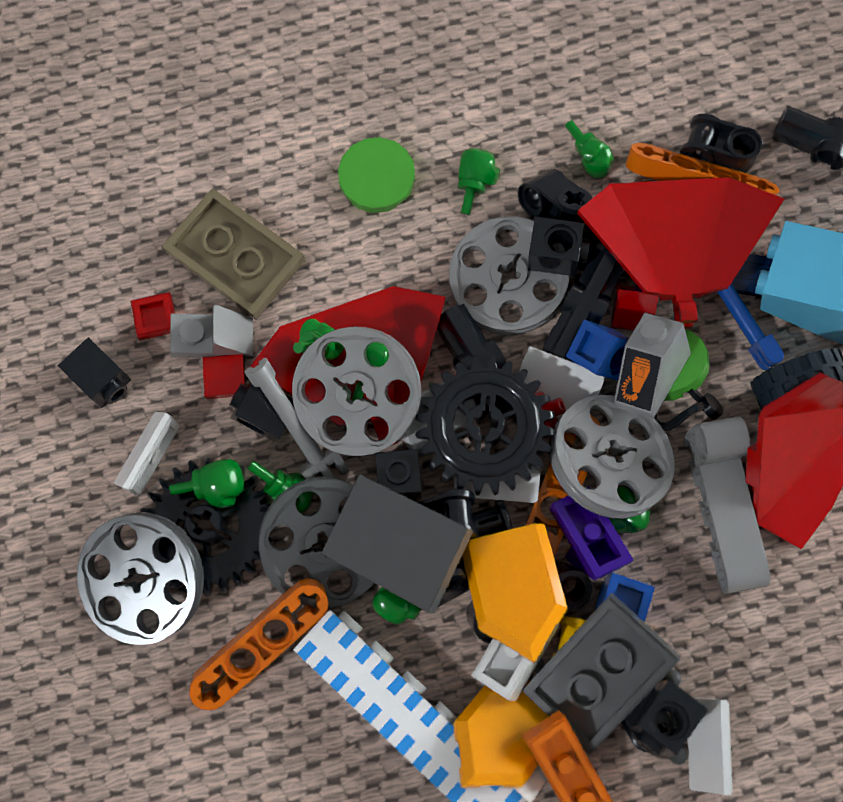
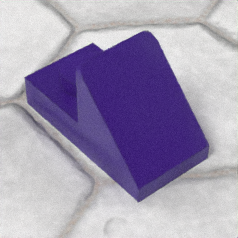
(592, 539)

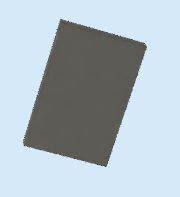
(397, 543)
(602, 672)

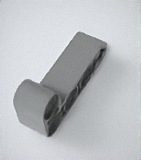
(727, 503)

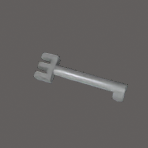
(318, 461)

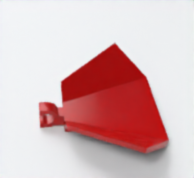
(681, 234)
(397, 311)
(798, 459)

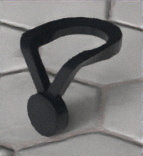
(705, 403)

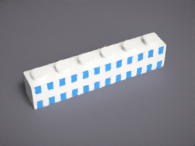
(393, 705)

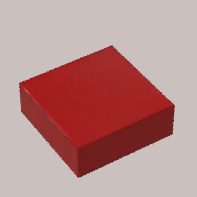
(630, 307)
(153, 315)
(223, 375)

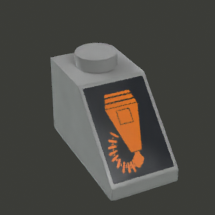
(651, 364)

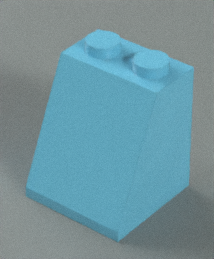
(805, 279)

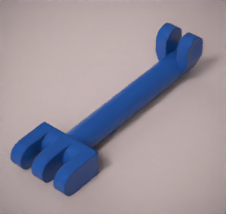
(763, 348)

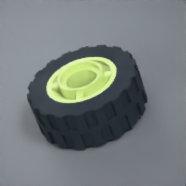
(792, 373)

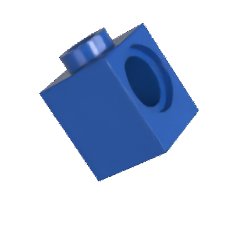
(598, 349)
(632, 593)

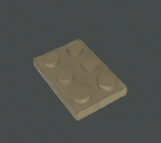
(234, 253)

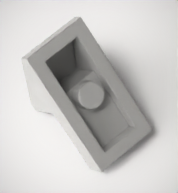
(211, 335)

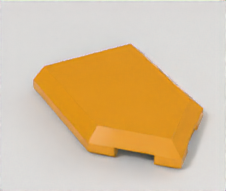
(515, 587)
(492, 740)

